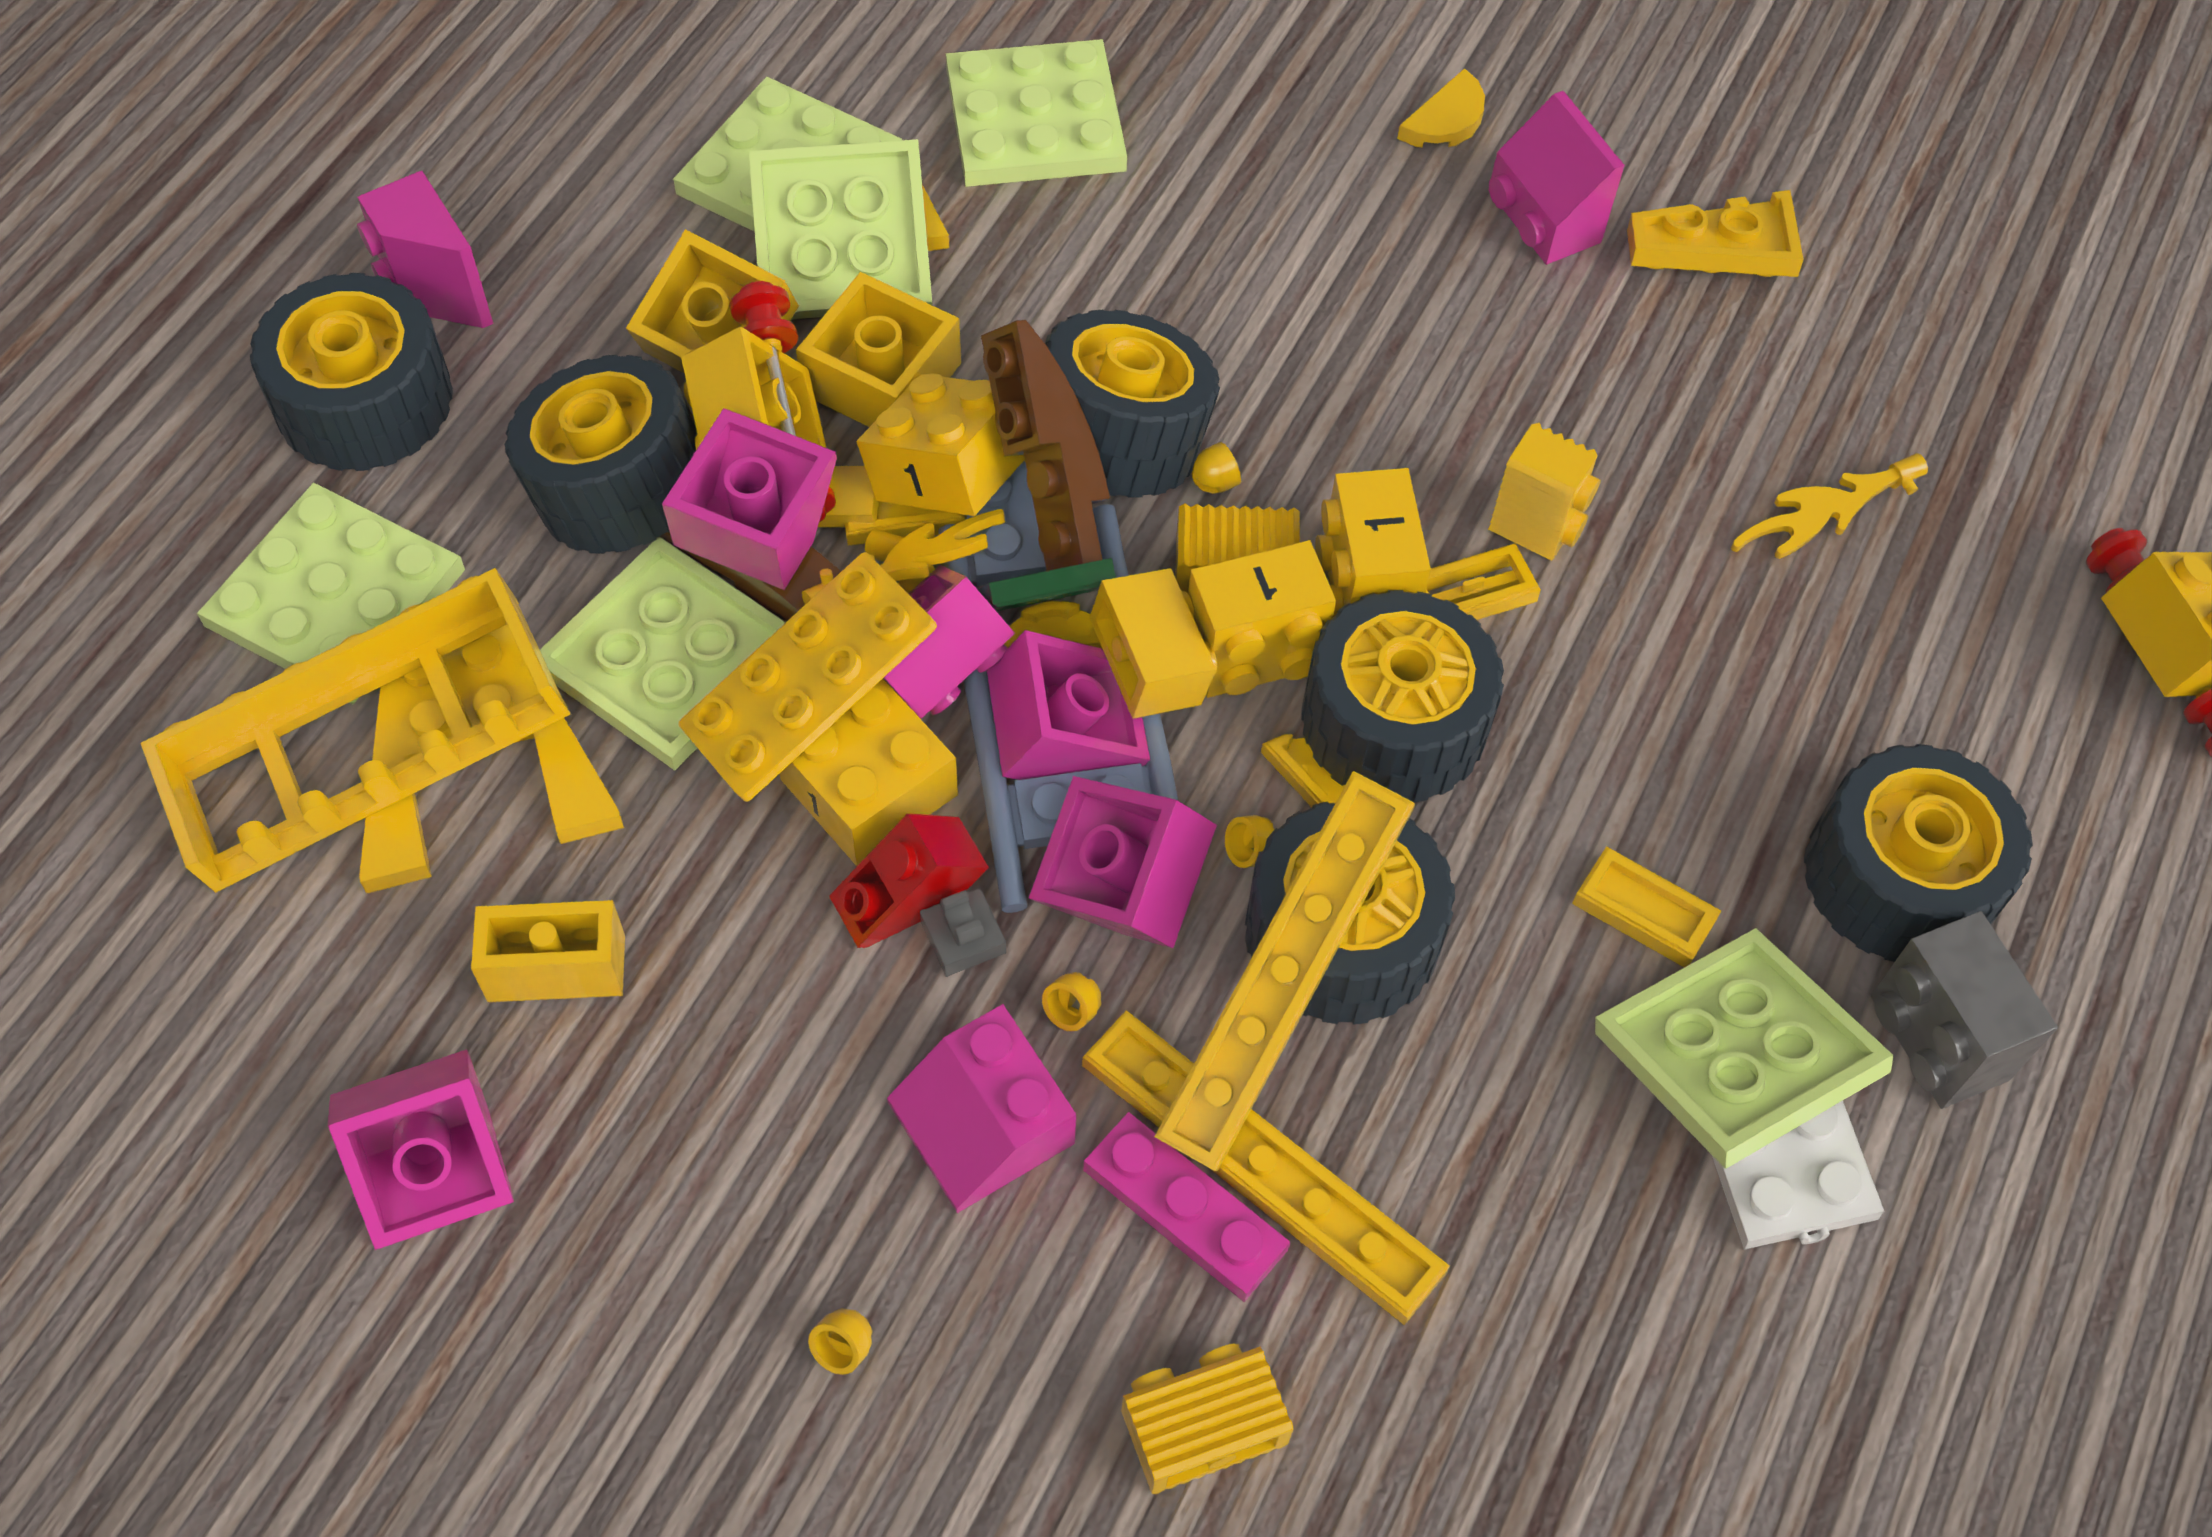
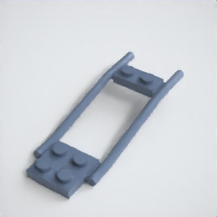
(1030, 807)

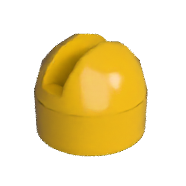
(1216, 469)
(1243, 835)
(1062, 994)
(841, 1341)

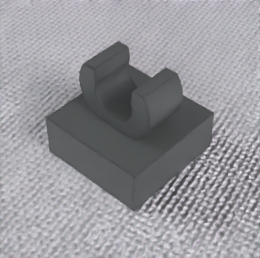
(962, 931)

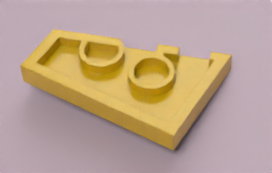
(1729, 239)

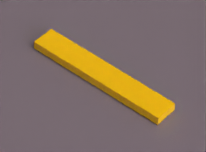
(1285, 971)
(1279, 1177)

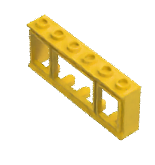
(325, 683)

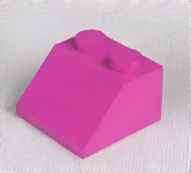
(1557, 180)
(423, 250)
(750, 498)
(966, 639)
(1060, 710)
(1124, 860)
(983, 1109)
(419, 1149)

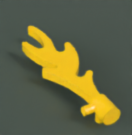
(1819, 504)
(922, 549)

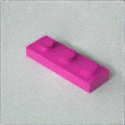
(1186, 1206)

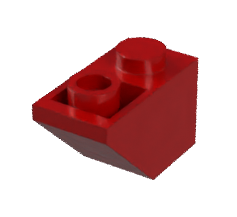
(905, 874)

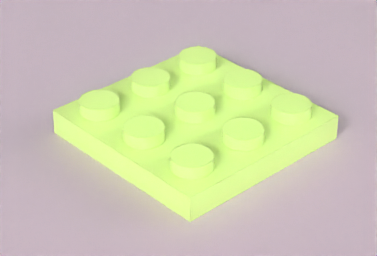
(1035, 113)
(767, 119)
(839, 214)
(325, 577)
(656, 647)
(1742, 1047)

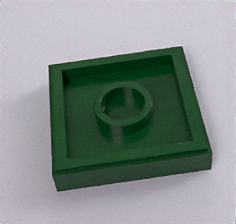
(1048, 585)

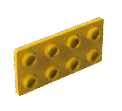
(806, 676)

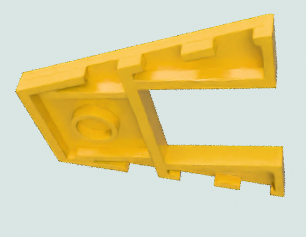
(407, 708)

